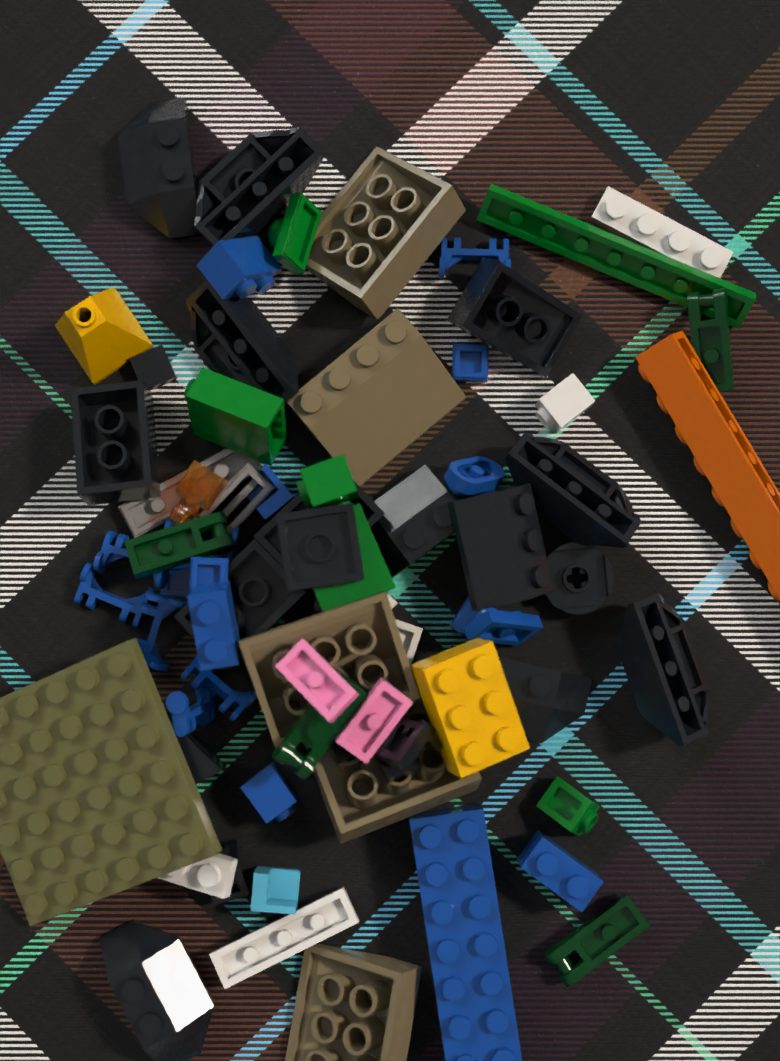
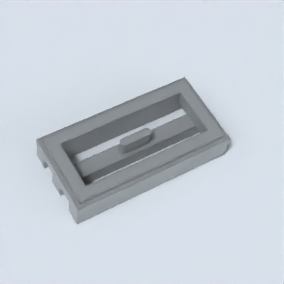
(257, 477)

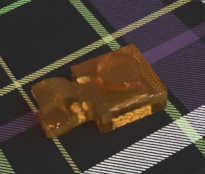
(199, 490)

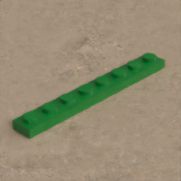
(608, 252)

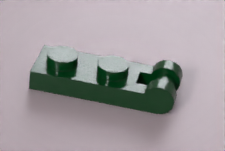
(712, 336)
(177, 544)
(316, 733)
(597, 939)

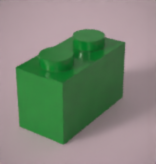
(327, 483)

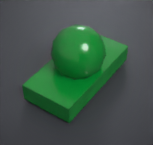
(295, 233)

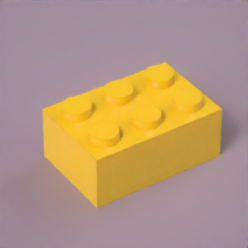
(470, 706)

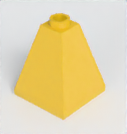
(102, 334)

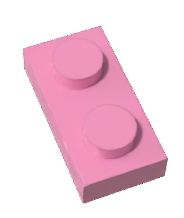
(317, 680)
(374, 720)

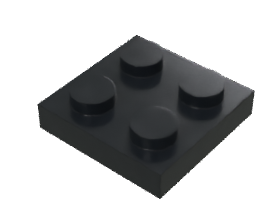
(320, 547)

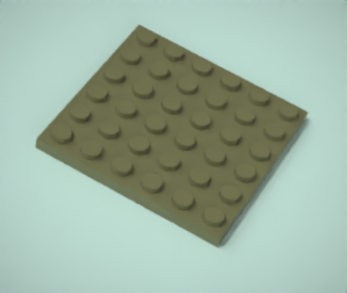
(94, 786)

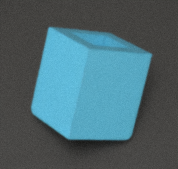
(275, 890)

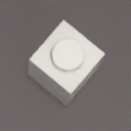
(563, 403)

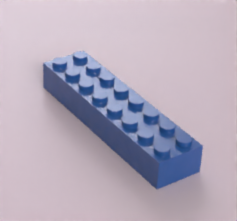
(465, 934)

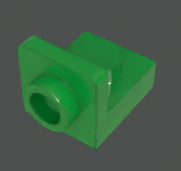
(569, 807)

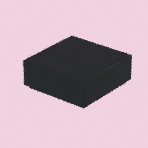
(153, 367)

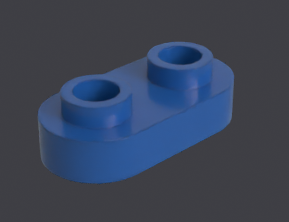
(473, 475)

